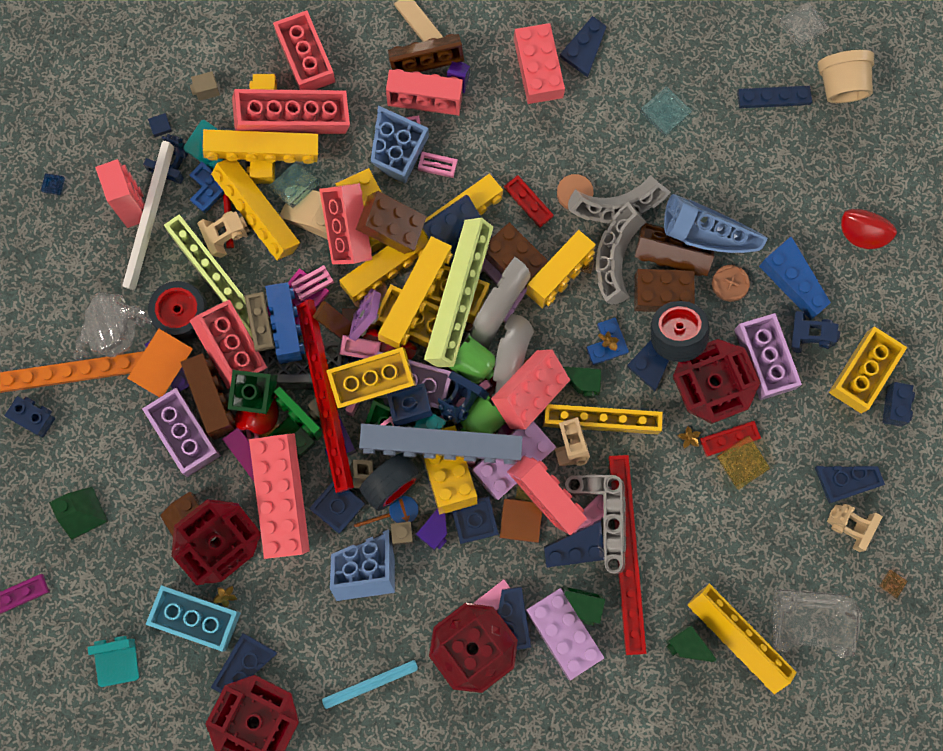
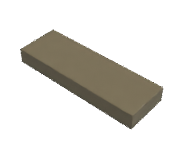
(259, 321)

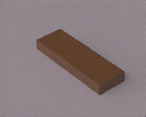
(333, 320)

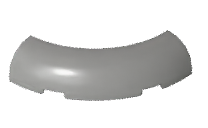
(643, 197)
(612, 251)
(499, 303)
(511, 349)

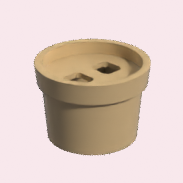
(847, 75)

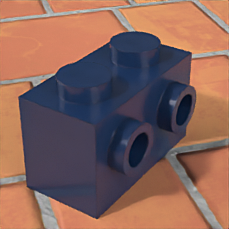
(898, 404)
(29, 416)

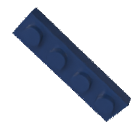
(774, 96)

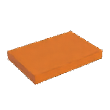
(160, 363)

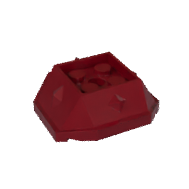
(735, 380)
(217, 559)
(495, 643)
(249, 697)

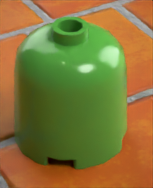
(474, 361)
(482, 417)

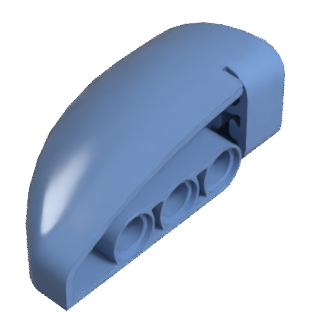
(717, 234)

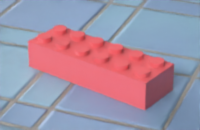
(291, 111)
(279, 496)

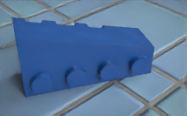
(795, 278)
(283, 323)

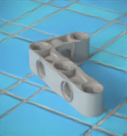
(614, 508)

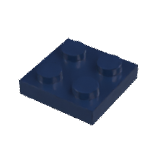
(409, 404)
(337, 508)
(475, 521)

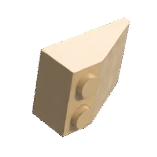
(307, 214)

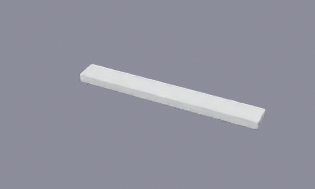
(148, 215)

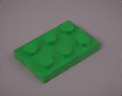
(297, 414)

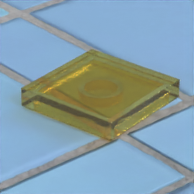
(743, 462)

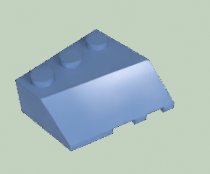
(397, 144)
(364, 569)

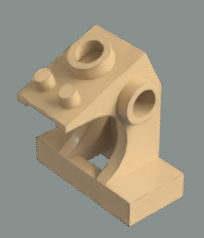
(235, 229)
(575, 451)
(863, 529)

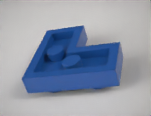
(210, 190)
(601, 354)

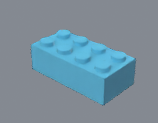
(193, 618)

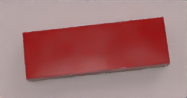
(528, 201)
(725, 439)

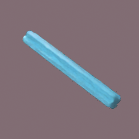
(370, 684)

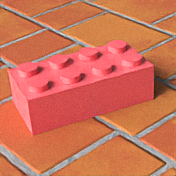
(304, 52)
(539, 63)
(424, 92)
(121, 192)
(342, 211)
(227, 341)
(530, 389)
(547, 494)

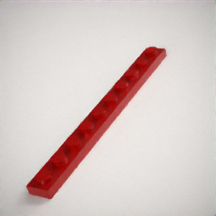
(324, 397)
(629, 579)

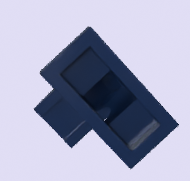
(173, 173)
(829, 332)
(463, 388)

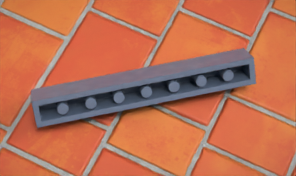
(440, 443)

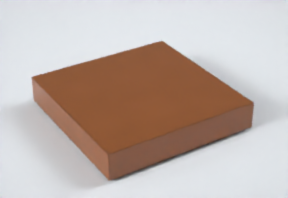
(520, 521)

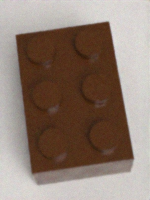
(391, 222)
(510, 244)
(658, 287)

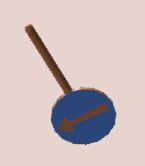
(401, 511)

